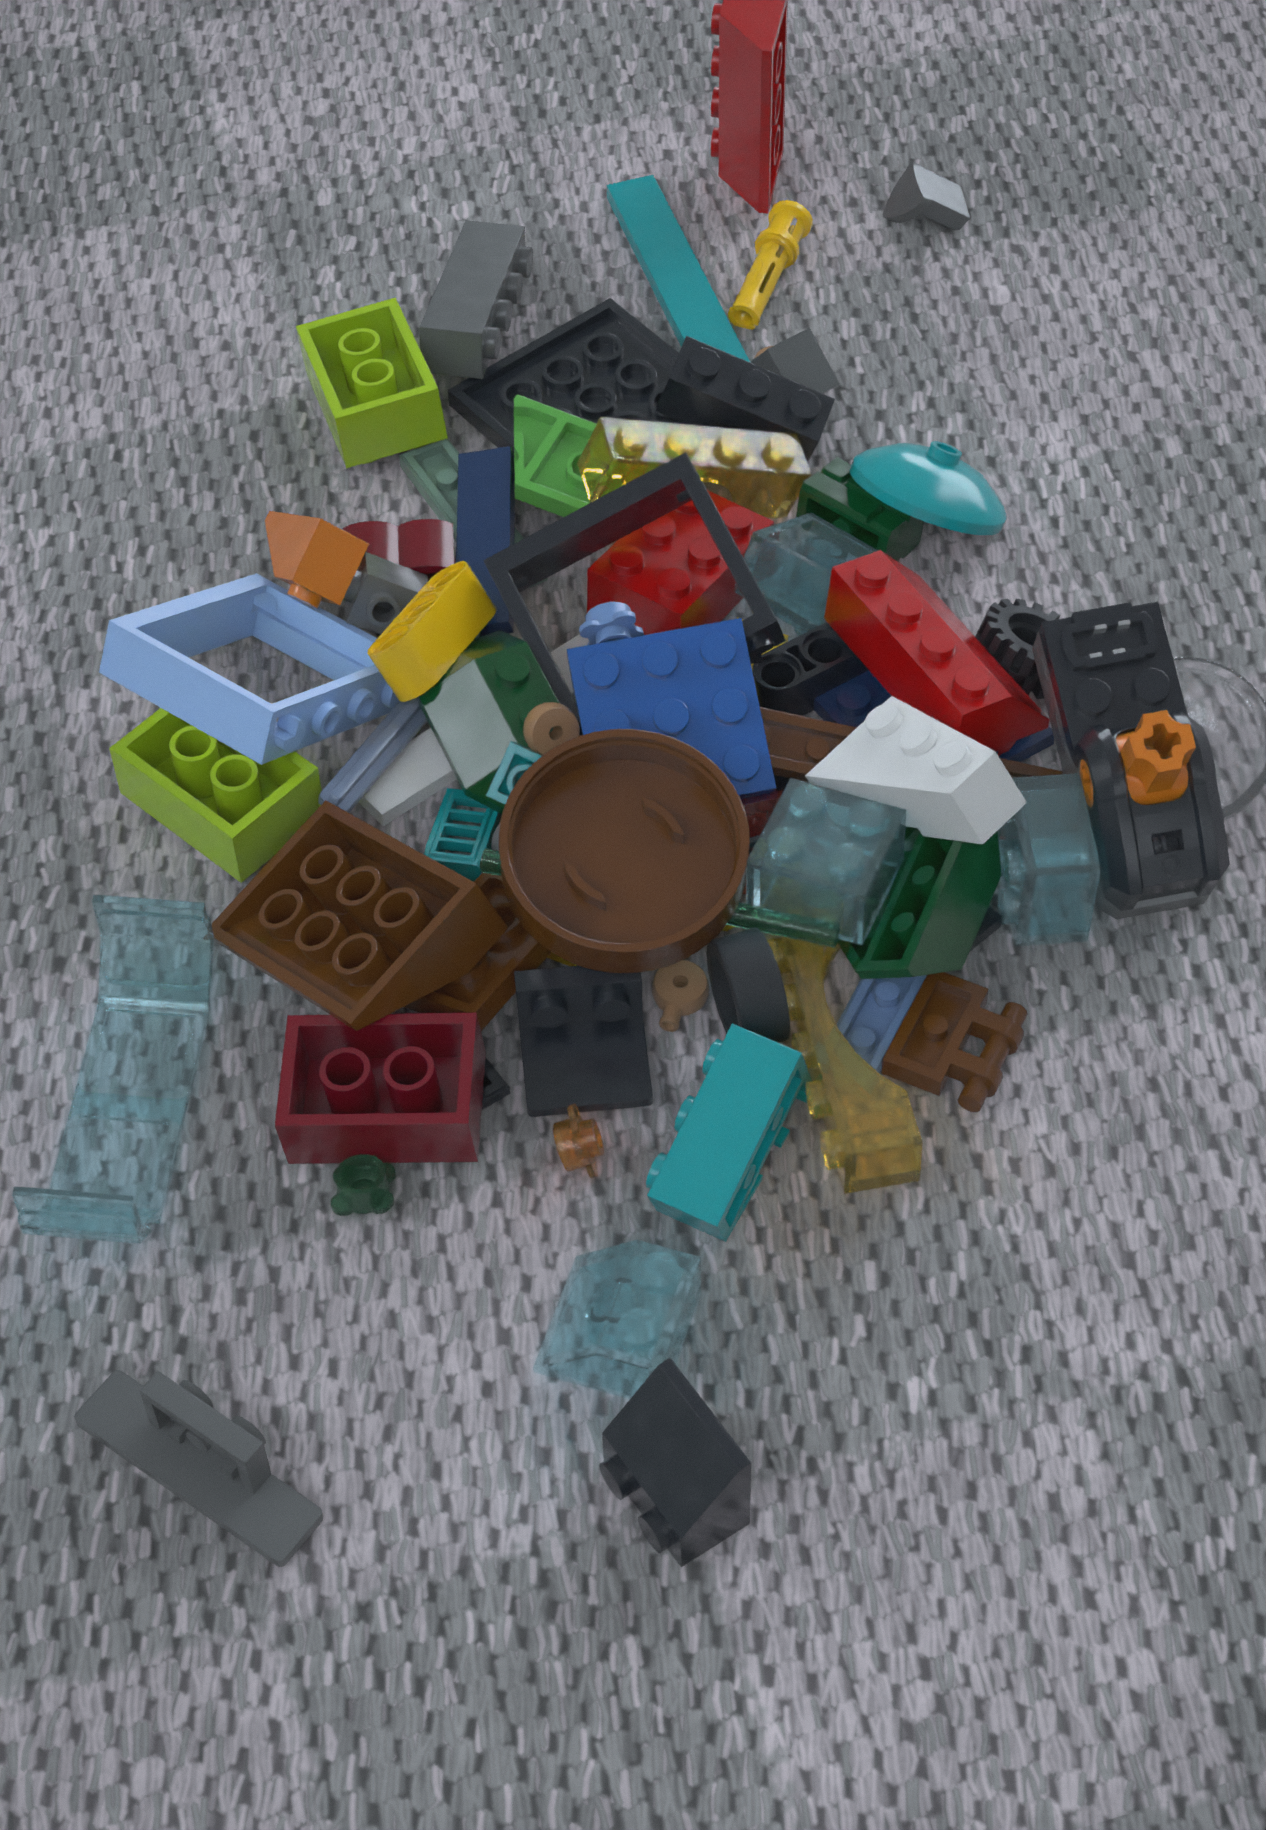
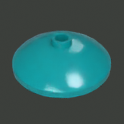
(931, 486)

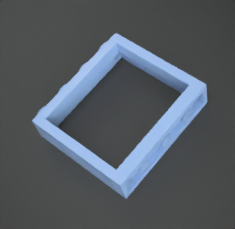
(153, 649)

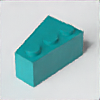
(727, 1131)

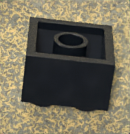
(677, 1467)

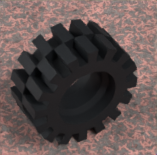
(1009, 637)

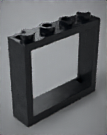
(606, 522)

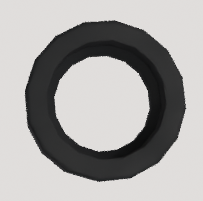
(748, 984)

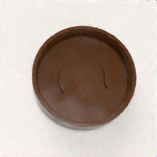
(624, 850)

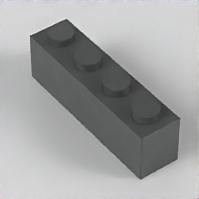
(475, 299)

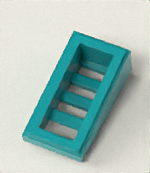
(443, 827)

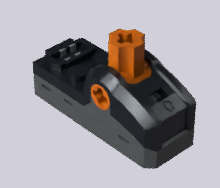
(1137, 755)

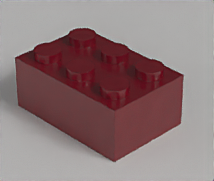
(386, 1091)

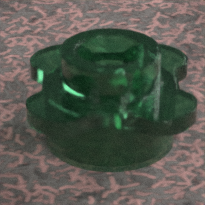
(361, 1172)

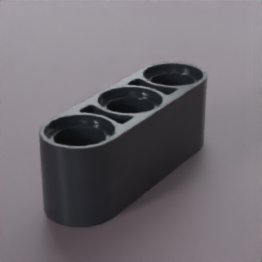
(804, 670)

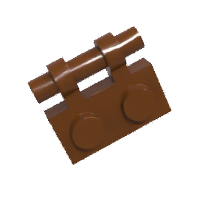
(936, 1031)

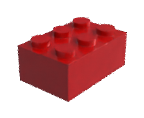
(673, 568)

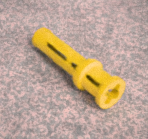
(775, 251)

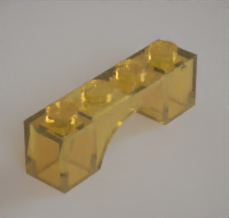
(756, 466)

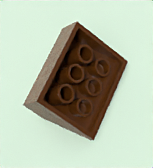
(358, 919)

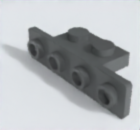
(201, 1459)

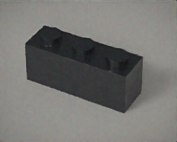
(729, 392)

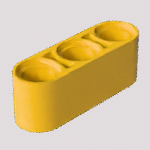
(432, 631)

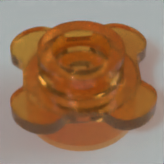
(578, 1142)

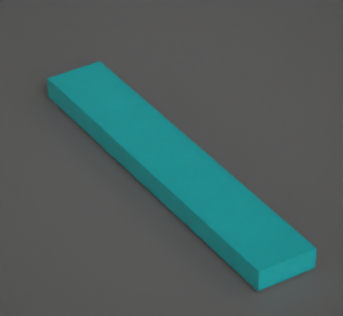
(671, 265)

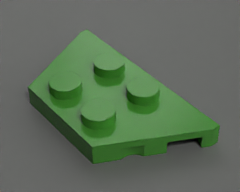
(547, 456)

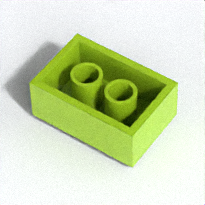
(372, 382)
(214, 794)

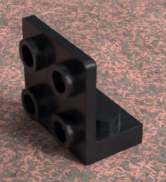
(582, 1040)

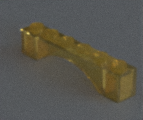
(865, 1116)

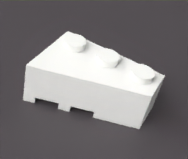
(921, 765)

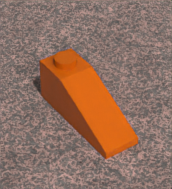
(313, 557)

